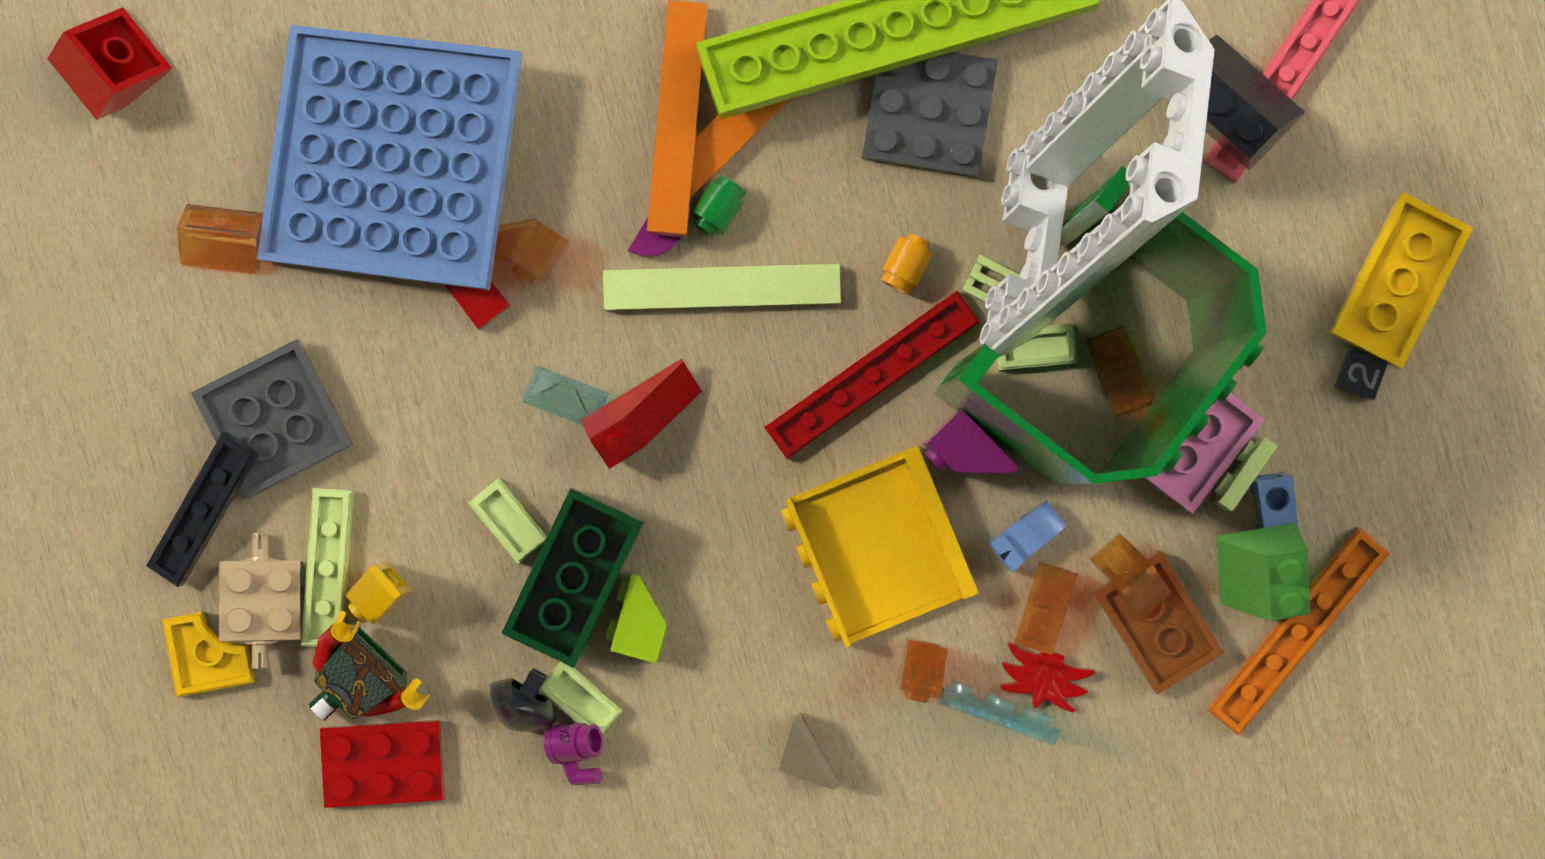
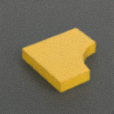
(201, 661)

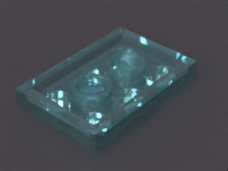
(999, 711)

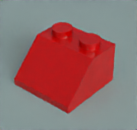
(108, 62)

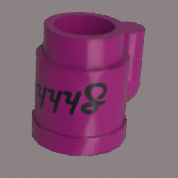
(571, 744)

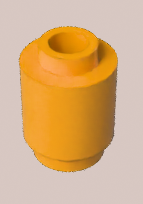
(907, 263)

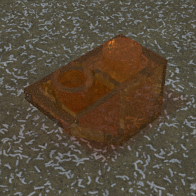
(531, 247)
(922, 670)

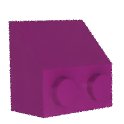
(965, 448)

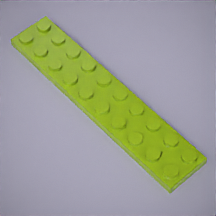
(857, 41)

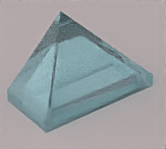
(563, 395)

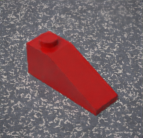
(640, 414)

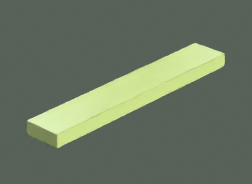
(721, 287)

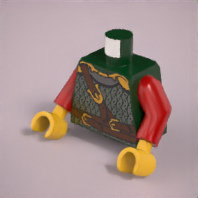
(359, 675)

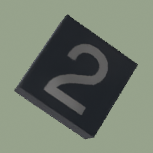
(1361, 375)

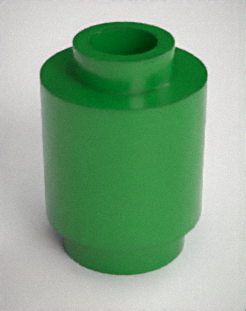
(718, 206)

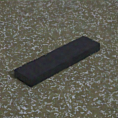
(202, 509)

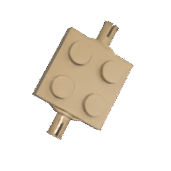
(260, 600)

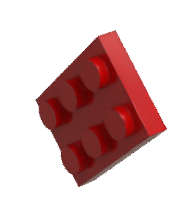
(382, 763)

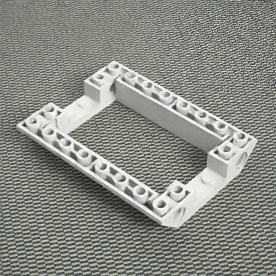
(1159, 60)

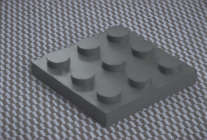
(932, 114)
(277, 410)

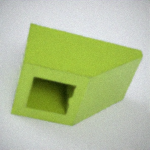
(641, 622)

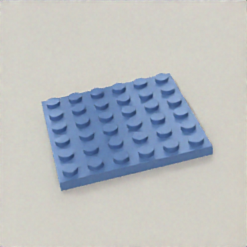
(390, 156)

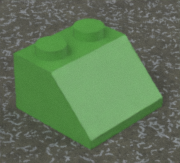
(1264, 572)

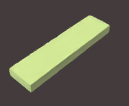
(326, 561)

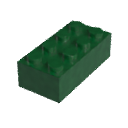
(573, 577)

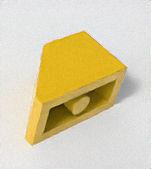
(377, 593)

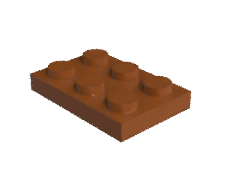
(1168, 640)

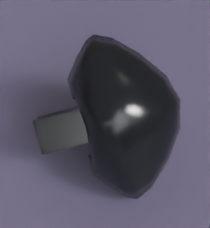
(521, 705)

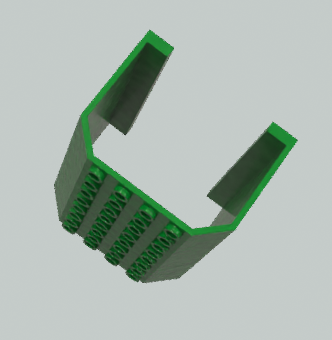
(1225, 333)

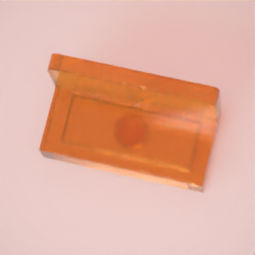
(219, 238)

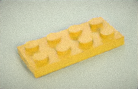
(1400, 280)

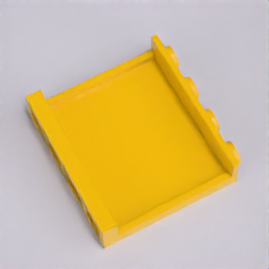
(879, 546)

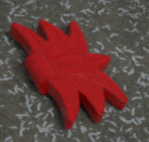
(1044, 677)

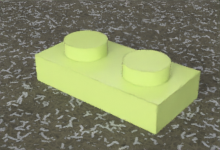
(1233, 486)

